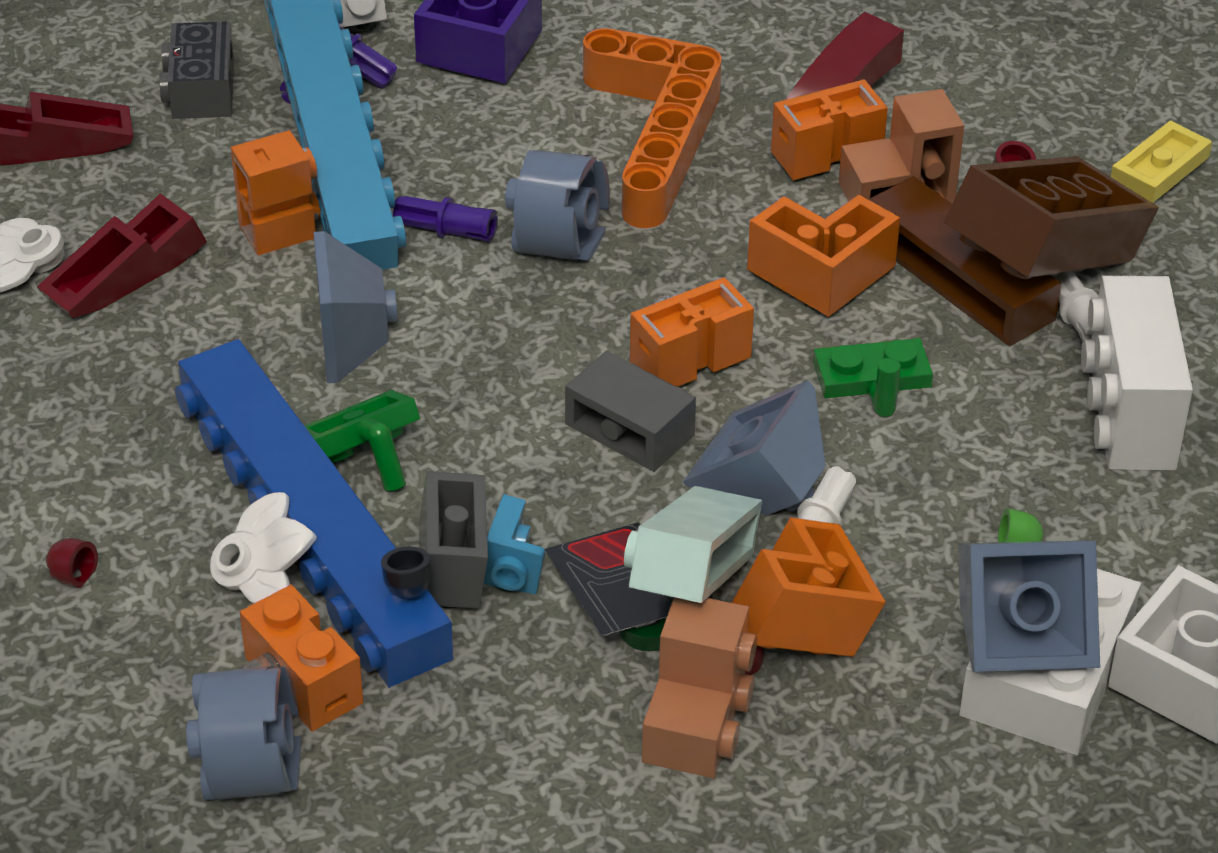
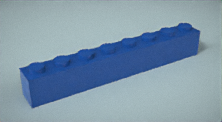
(275, 453)

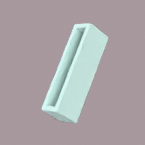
(693, 544)

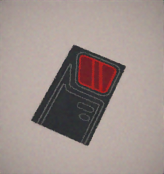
(601, 581)

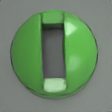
(1019, 527)

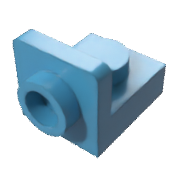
(511, 559)

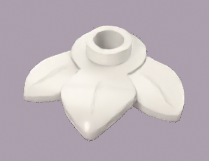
(27, 249)
(265, 548)

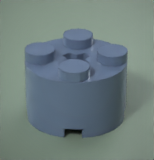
(558, 205)
(245, 732)

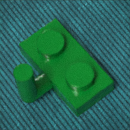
(874, 370)
(369, 421)

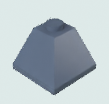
(351, 306)
(767, 451)
(1030, 604)

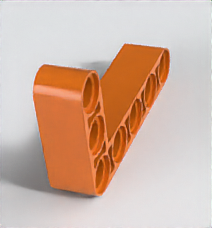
(686, 90)

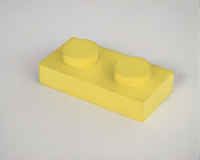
(1162, 160)

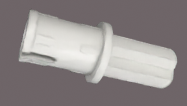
(1075, 302)
(829, 497)

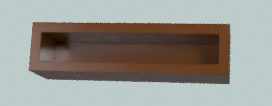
(964, 276)

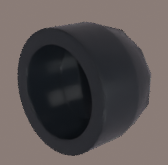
(406, 571)

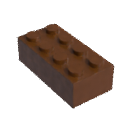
(1049, 216)

